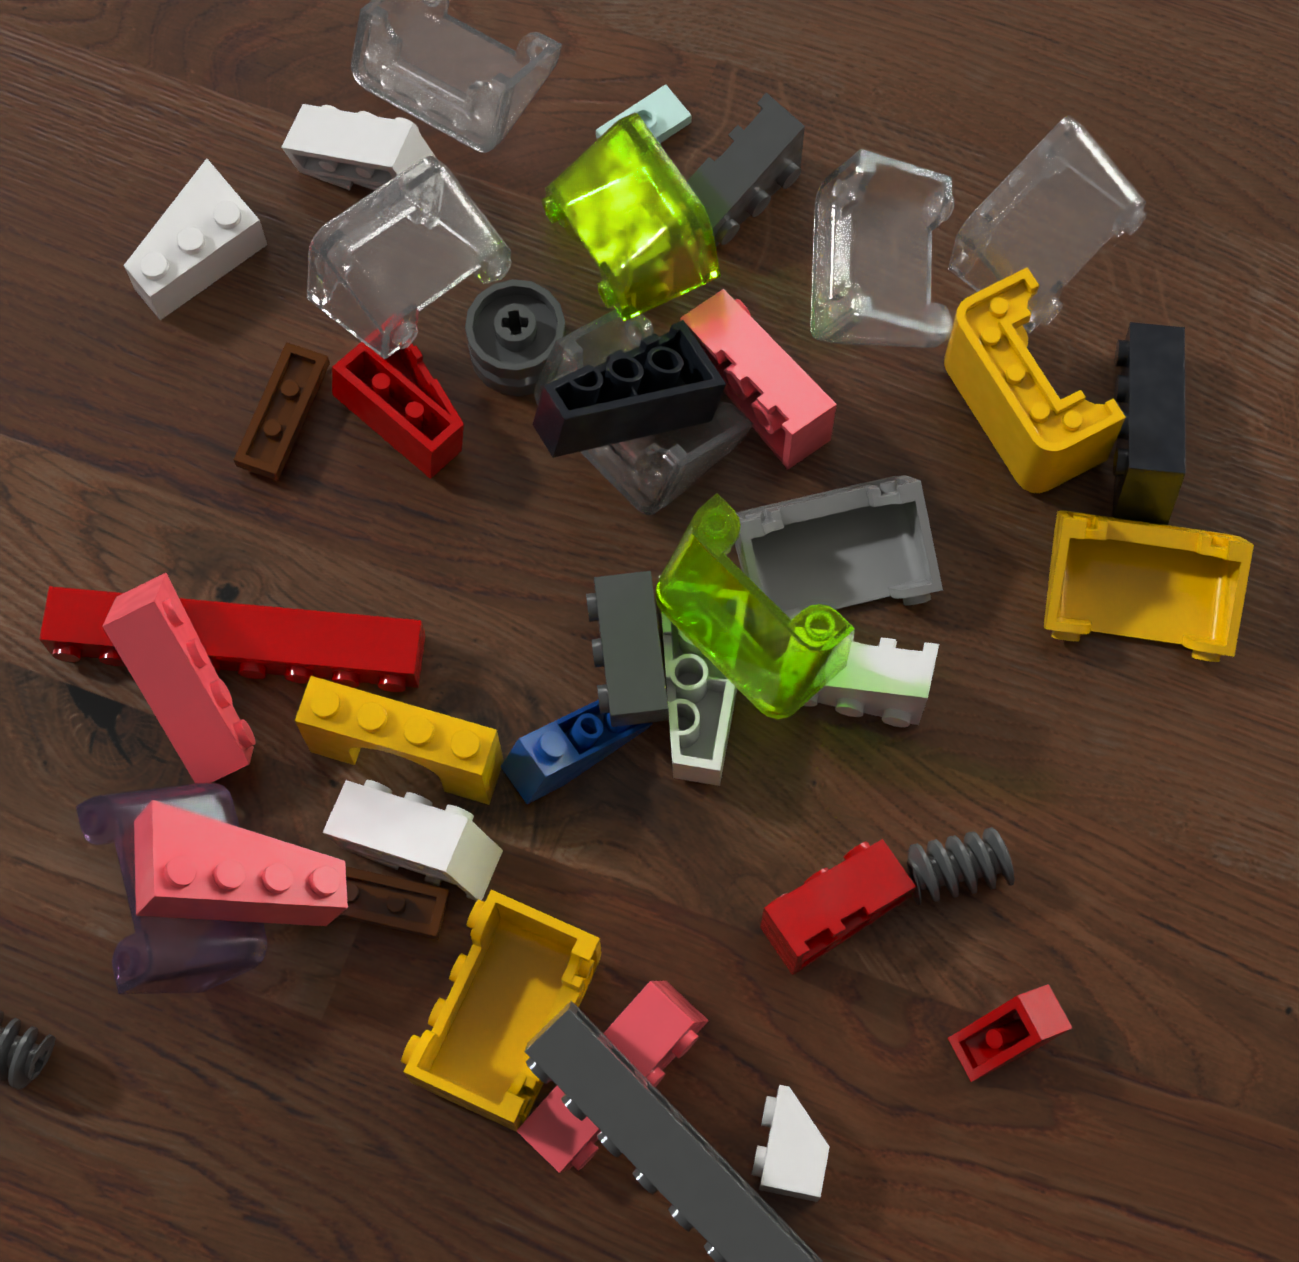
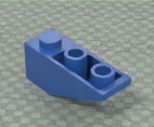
(564, 750)

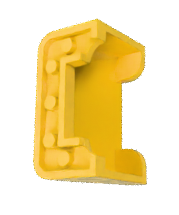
(1147, 583)

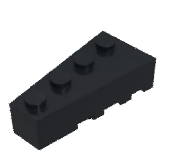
(631, 396)
(1152, 439)

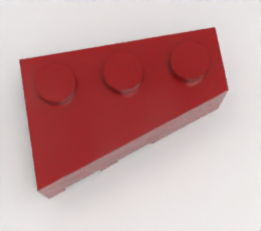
(400, 404)
(835, 904)

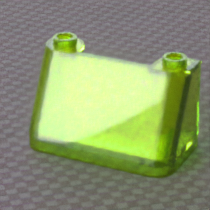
(635, 219)
(740, 628)

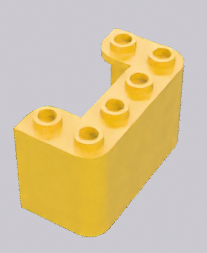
(1028, 424)
(502, 995)

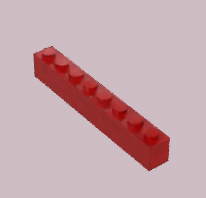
(255, 639)

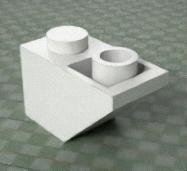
(795, 1150)

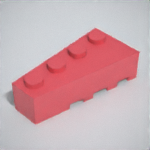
(763, 379)
(179, 680)
(228, 873)
(650, 1035)

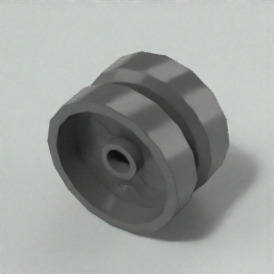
(513, 334)

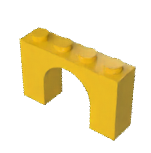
(343, 720)

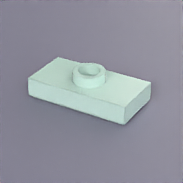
(659, 111)

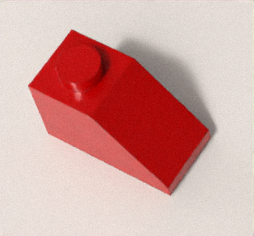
(1010, 1032)

